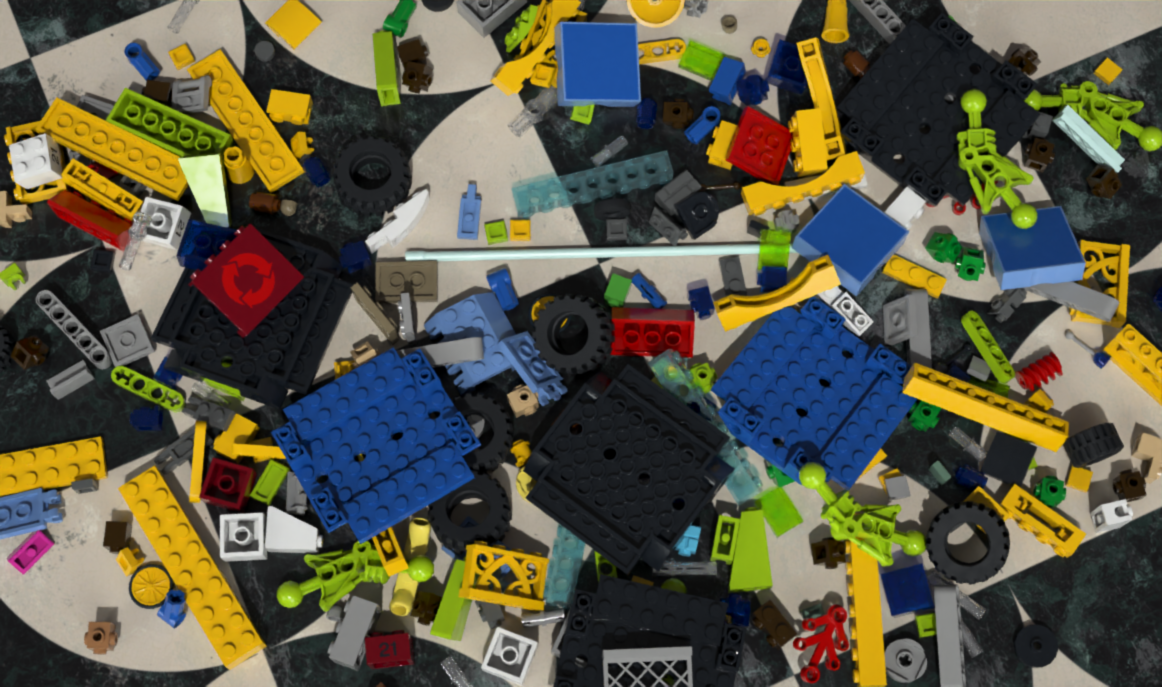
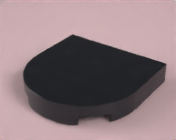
(698, 213)

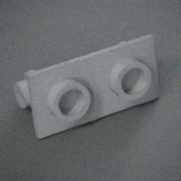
(295, 497)

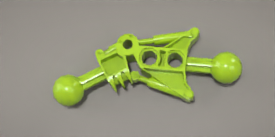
(1101, 121)
(979, 142)
(873, 526)
(342, 582)

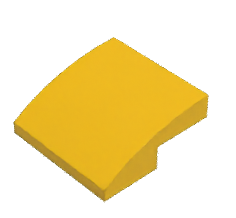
(293, 23)

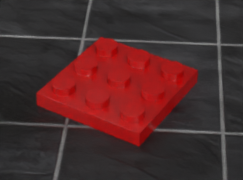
(760, 146)

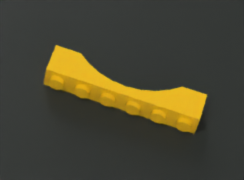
(511, 74)
(822, 96)
(764, 196)
(814, 279)

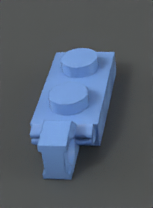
(469, 214)

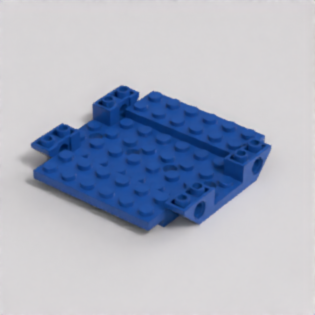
(782, 373)
(361, 417)

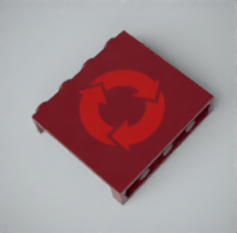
(246, 278)

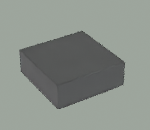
(616, 229)
(85, 486)

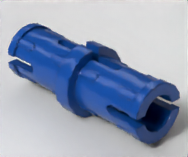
(648, 291)

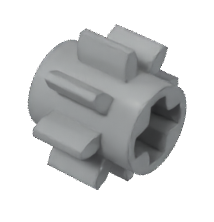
(695, 7)
(787, 221)

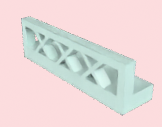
(1088, 139)

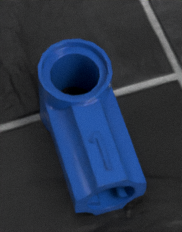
(141, 62)
(702, 126)
(501, 284)
(172, 609)

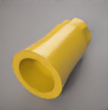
(835, 24)
(237, 165)

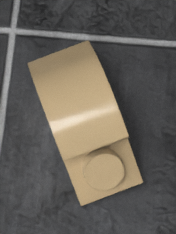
(11, 212)
(1150, 450)

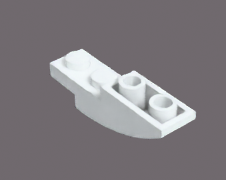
(406, 218)
(843, 304)

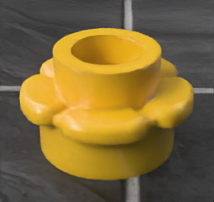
(763, 44)

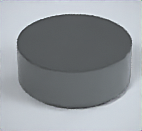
(264, 51)

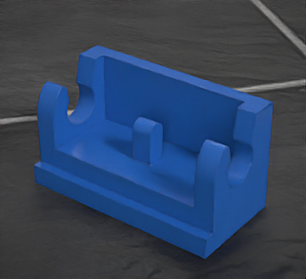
(724, 83)

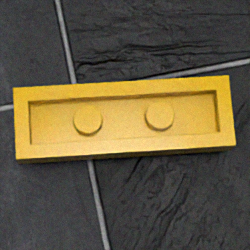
(914, 275)

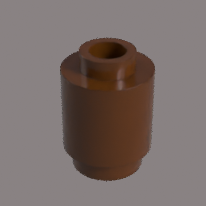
(856, 63)
(264, 202)

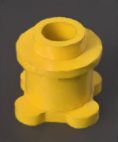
(521, 451)

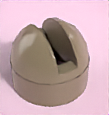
(729, 24)
(288, 207)

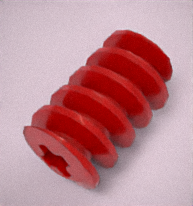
(1039, 372)

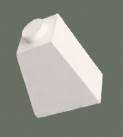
(290, 534)

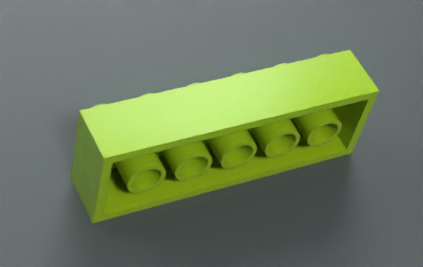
(166, 126)

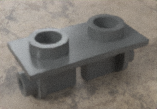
(665, 225)
(1002, 307)

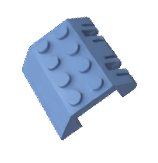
(474, 317)

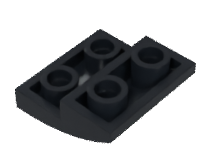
(1008, 459)

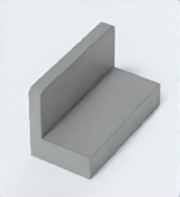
(70, 380)

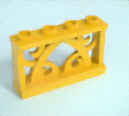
(535, 34)
(41, 194)
(1120, 264)
(1138, 360)
(482, 593)

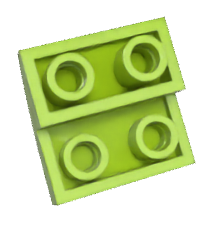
(522, 27)

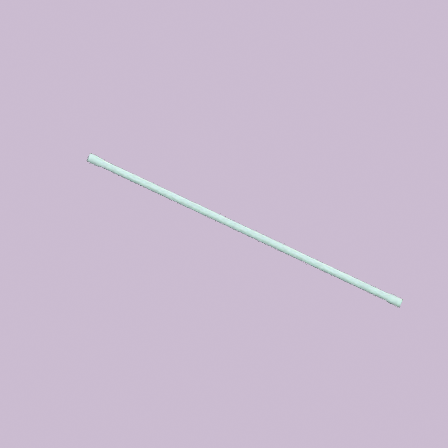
(603, 252)

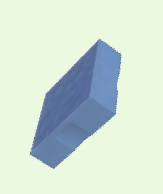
(597, 64)
(854, 237)
(1034, 254)

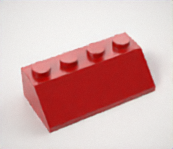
(91, 218)
(652, 331)

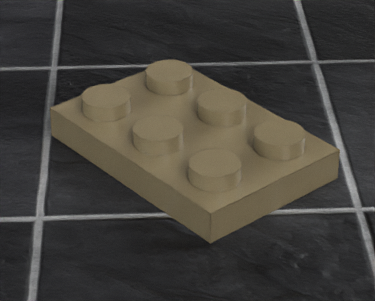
(410, 277)
(375, 312)

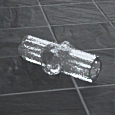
(526, 119)

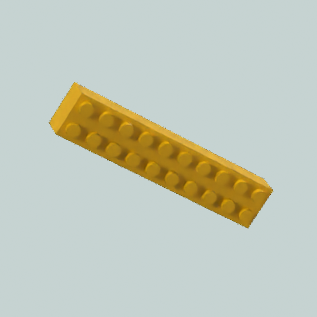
(192, 567)

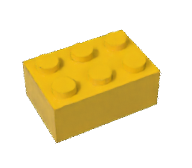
(808, 142)

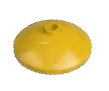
(655, 13)

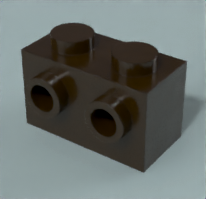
(774, 625)

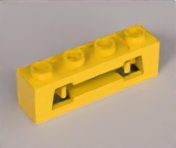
(101, 190)
(1065, 540)

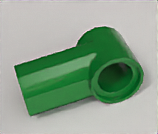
(398, 20)

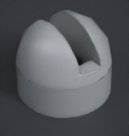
(336, 613)

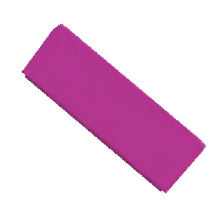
(30, 551)

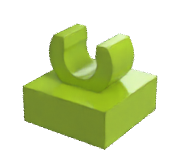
(11, 275)

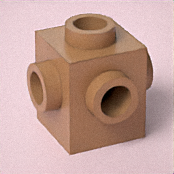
(101, 637)

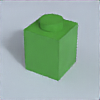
(617, 291)

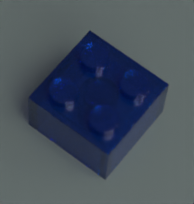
(786, 68)
(908, 590)

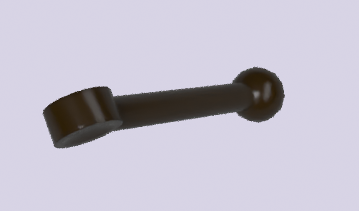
(736, 186)

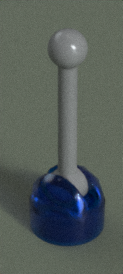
(1100, 358)

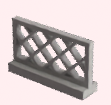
(647, 655)

